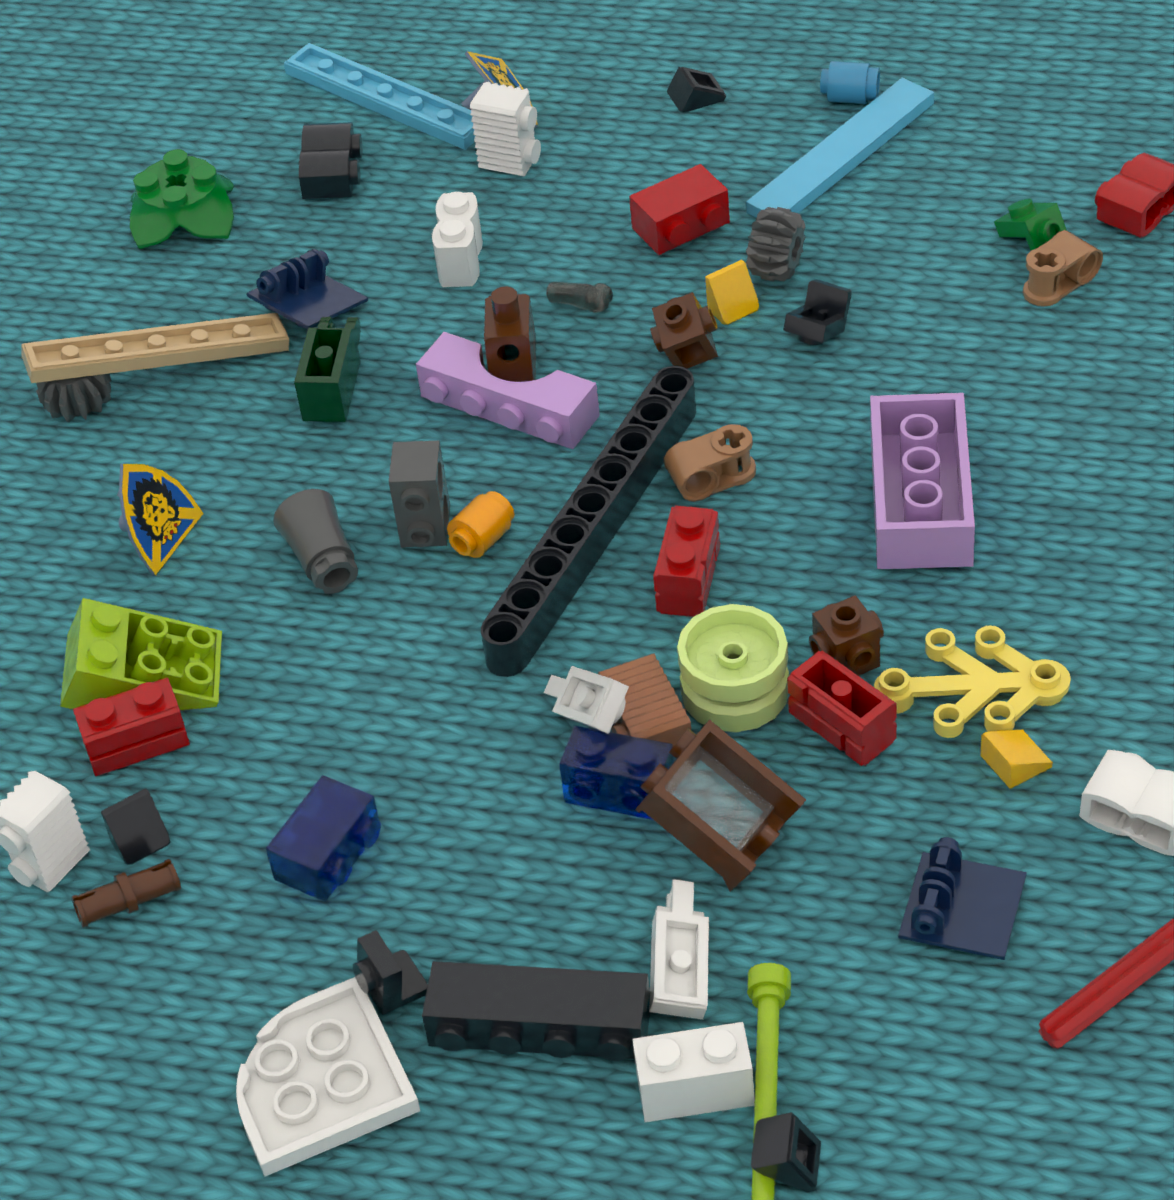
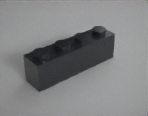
(536, 1010)

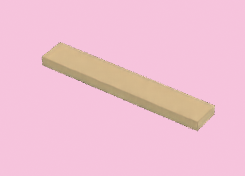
(154, 347)

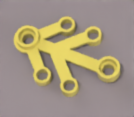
(1035, 682)

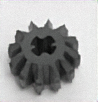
(775, 244)
(75, 395)

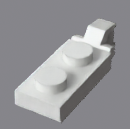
(588, 698)
(679, 956)

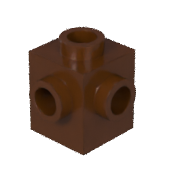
(684, 331)
(848, 634)

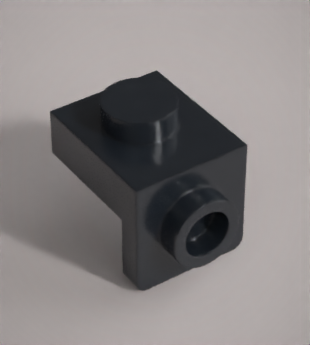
(822, 314)
(387, 977)

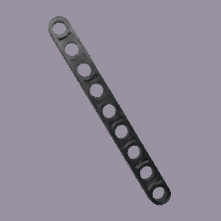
(587, 522)

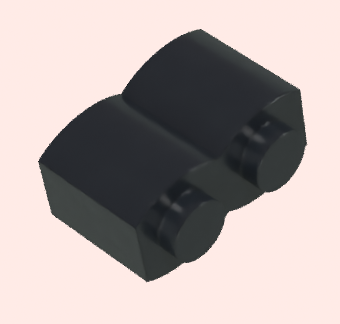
(329, 160)

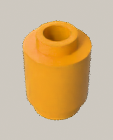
(480, 524)

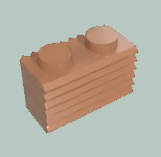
(651, 703)

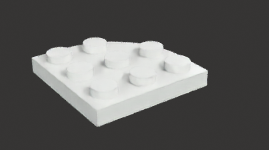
(320, 1078)

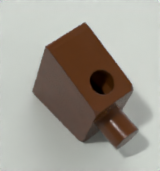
(510, 323)

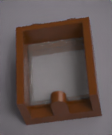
(719, 801)

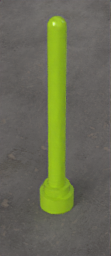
(768, 989)

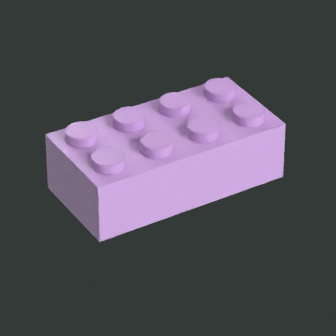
(921, 481)

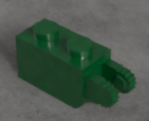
(328, 370)

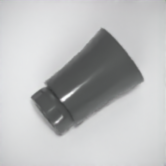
(317, 538)

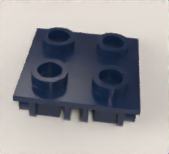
(303, 291)
(962, 903)

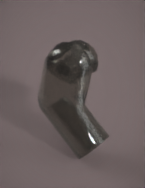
(580, 295)

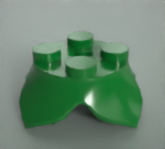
(182, 194)

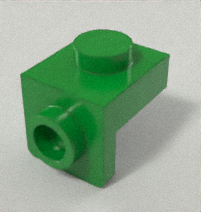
(1031, 220)

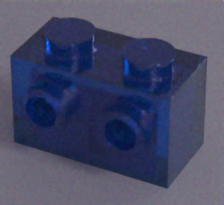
(609, 769)
(324, 838)

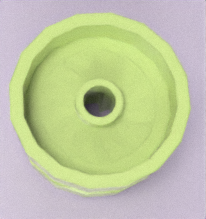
(733, 667)

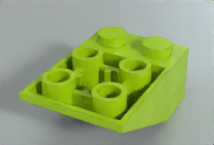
(121, 648)

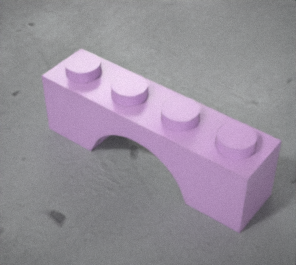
(551, 408)

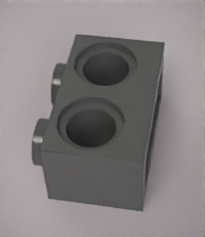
(419, 493)

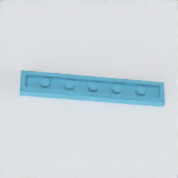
(383, 94)
(844, 149)

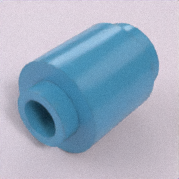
(850, 82)

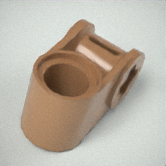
(1060, 268)
(709, 465)

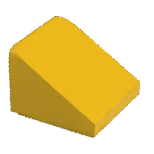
(731, 293)
(1013, 756)

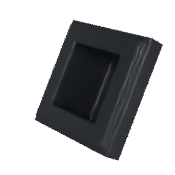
(694, 89)
(135, 827)
(786, 1151)

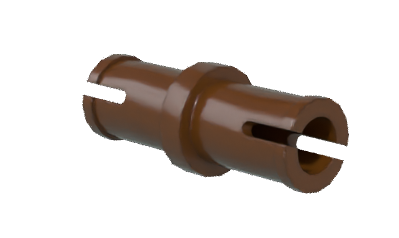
(126, 893)

